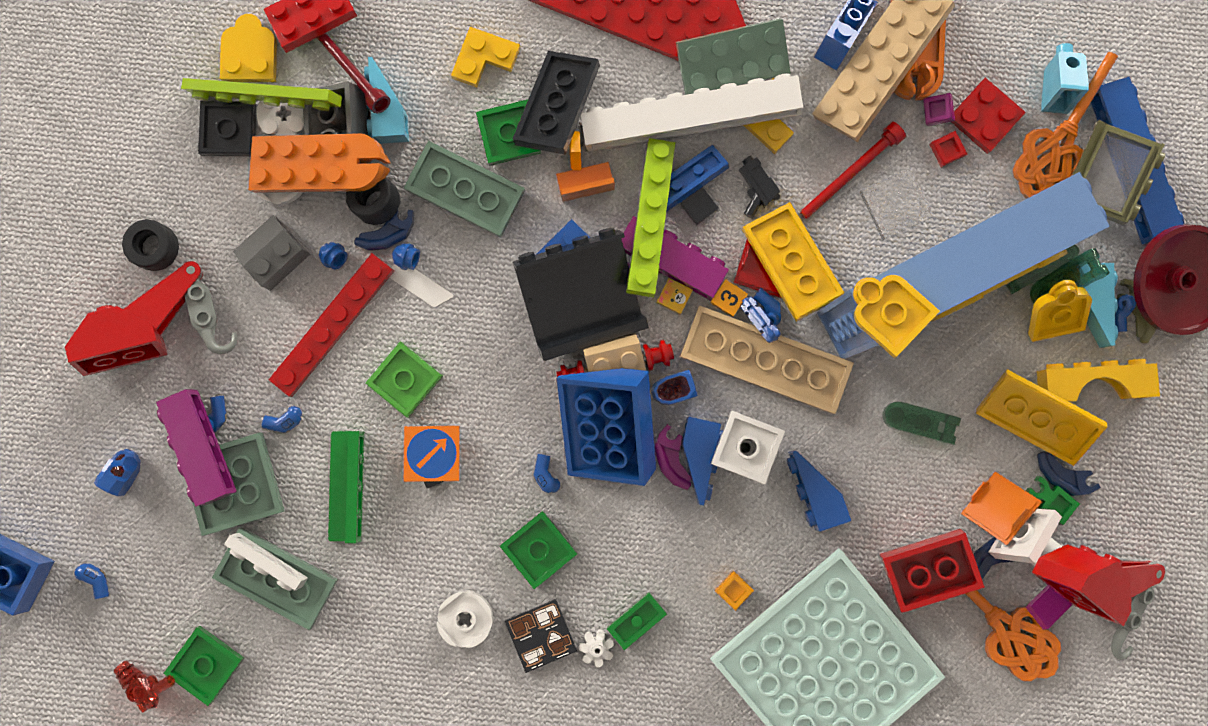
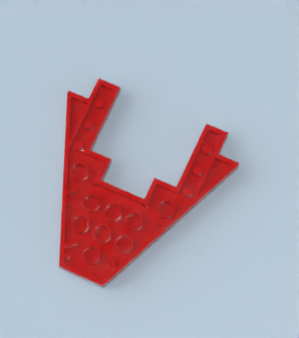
(653, 22)

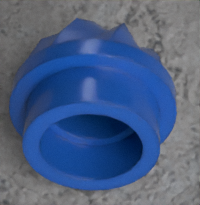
(333, 255)
(406, 256)

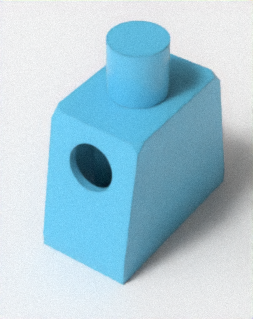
(1064, 80)

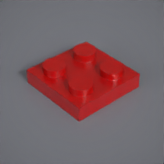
(987, 115)

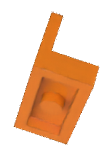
(585, 182)

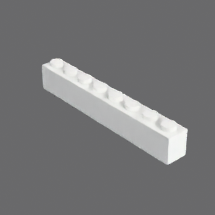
(692, 112)

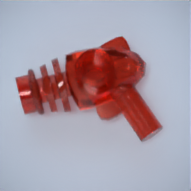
(140, 687)

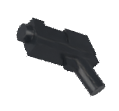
(762, 187)

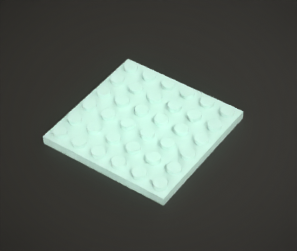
(828, 655)

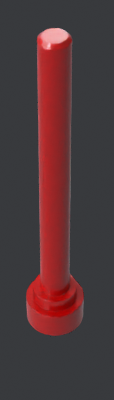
(892, 135)

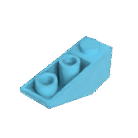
(391, 124)
(1103, 307)

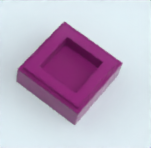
(939, 109)

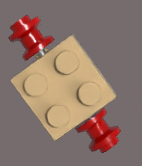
(621, 353)

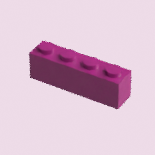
(684, 263)
(195, 447)

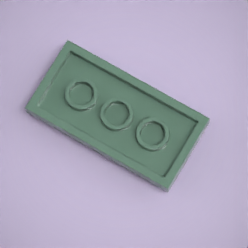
(733, 56)
(464, 189)
(297, 605)

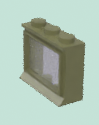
(1119, 169)

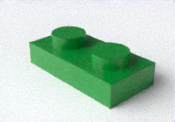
(636, 621)

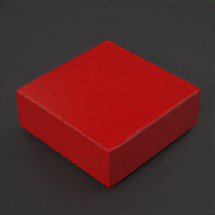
(948, 149)

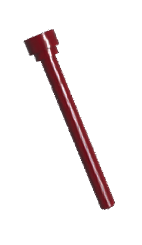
(375, 98)

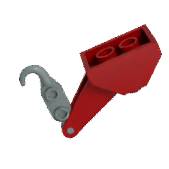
(132, 335)
(1102, 586)

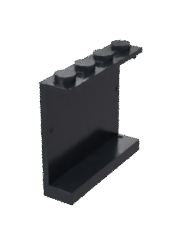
(579, 294)

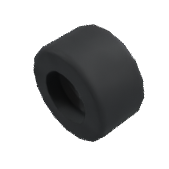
(381, 210)
(136, 236)

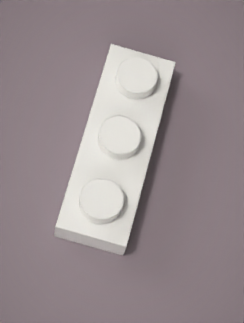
(265, 562)

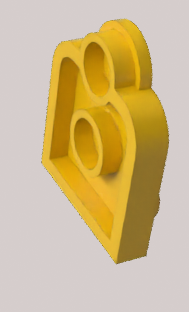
(248, 52)
(891, 311)
(1060, 311)

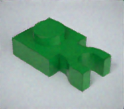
(1054, 499)

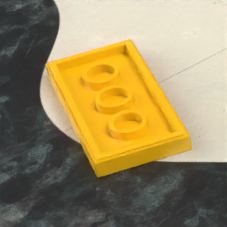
(793, 261)
(1041, 417)

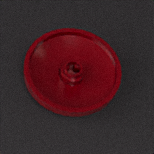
(1173, 280)

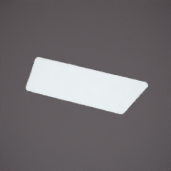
(420, 286)

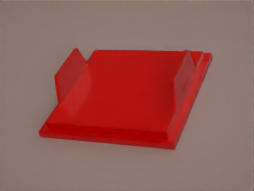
(752, 273)

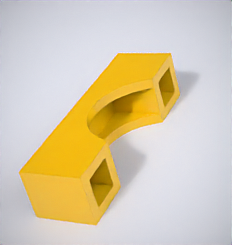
(1129, 380)

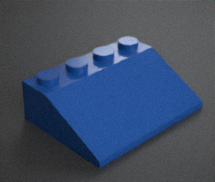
(608, 425)

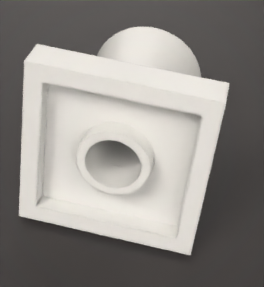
(762, 442)
(1031, 540)

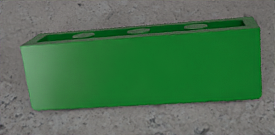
(346, 486)

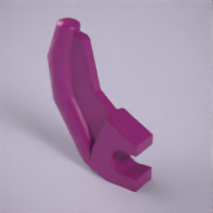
(668, 459)

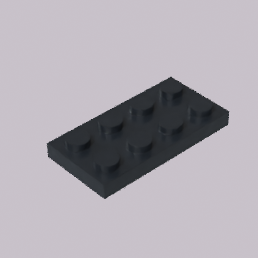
(556, 102)

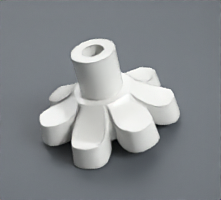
(594, 642)

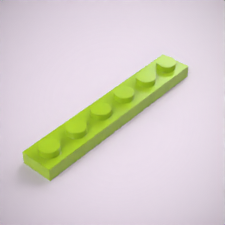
(270, 94)
(651, 218)

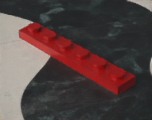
(331, 325)

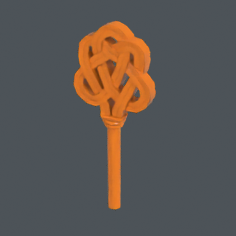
(1058, 157)
(1040, 651)

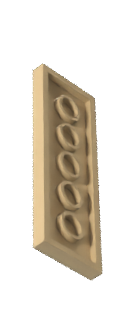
(881, 64)
(776, 366)

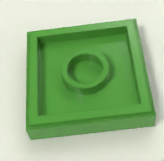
(404, 379)

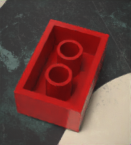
(932, 570)

